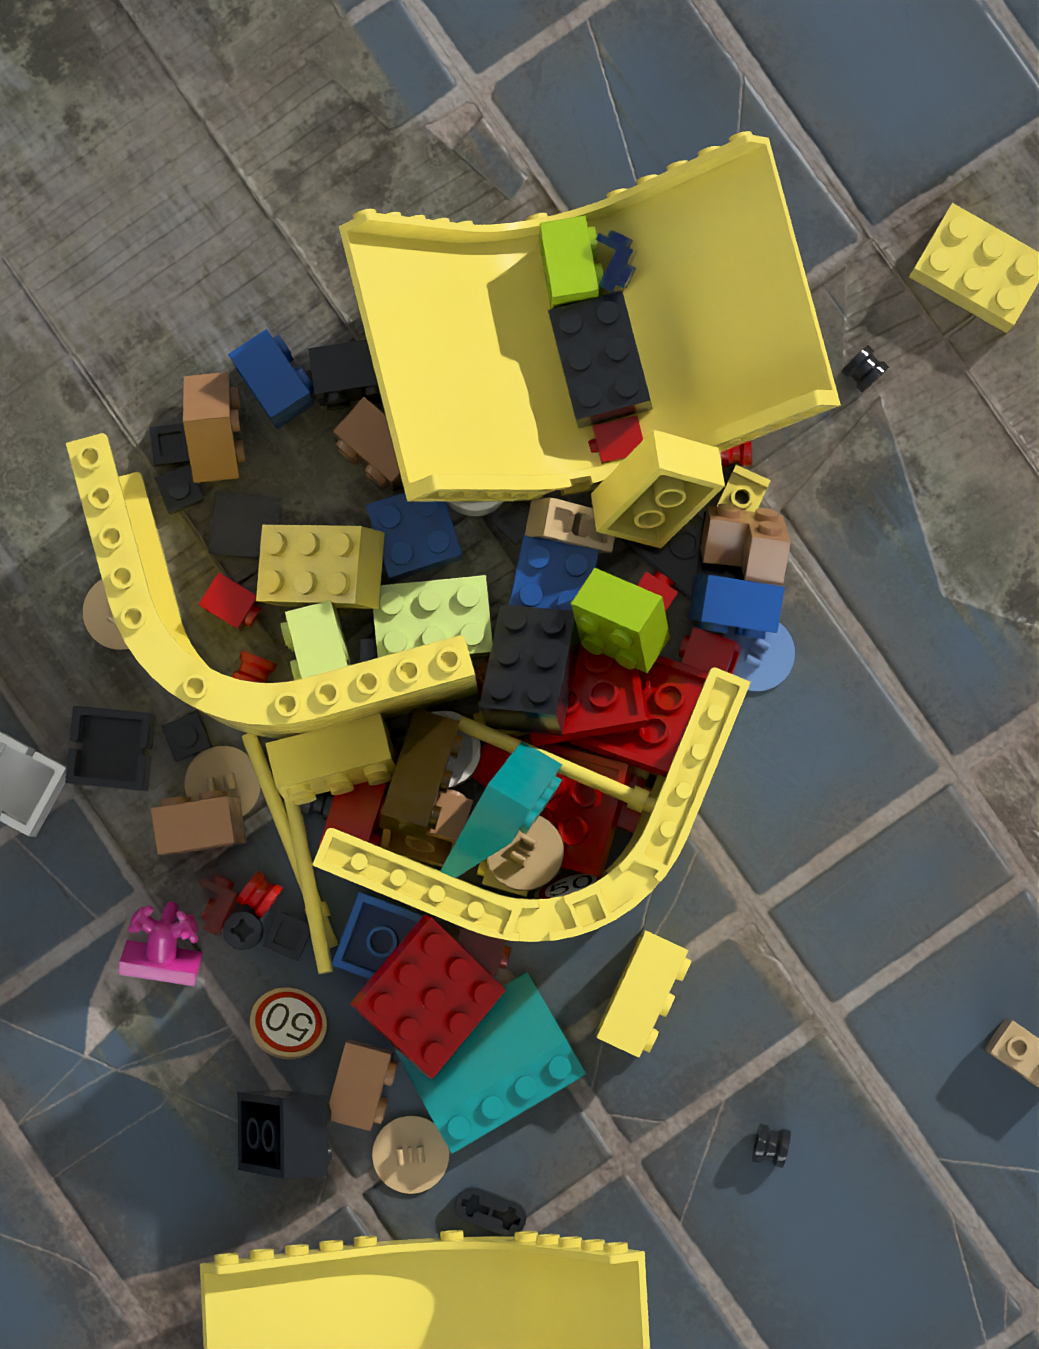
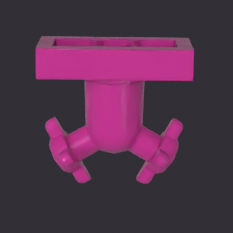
(160, 957)

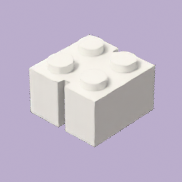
(27, 785)

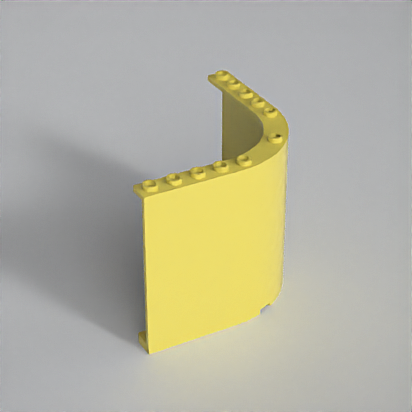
(474, 359)
(153, 629)
(629, 879)
(429, 1295)

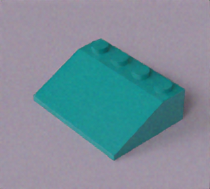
(505, 808)
(499, 1069)

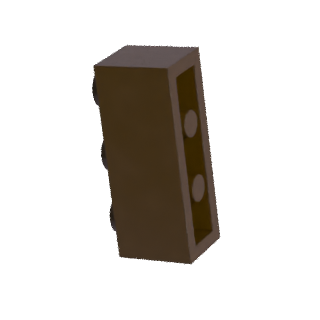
(421, 774)

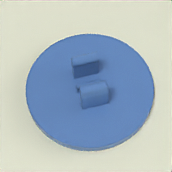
(764, 660)

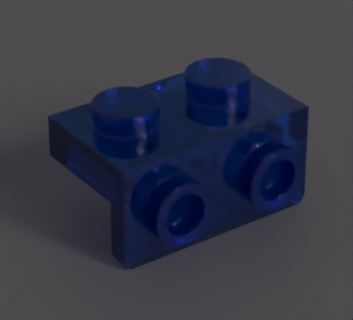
(619, 271)

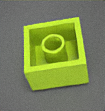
(568, 261)
(620, 620)

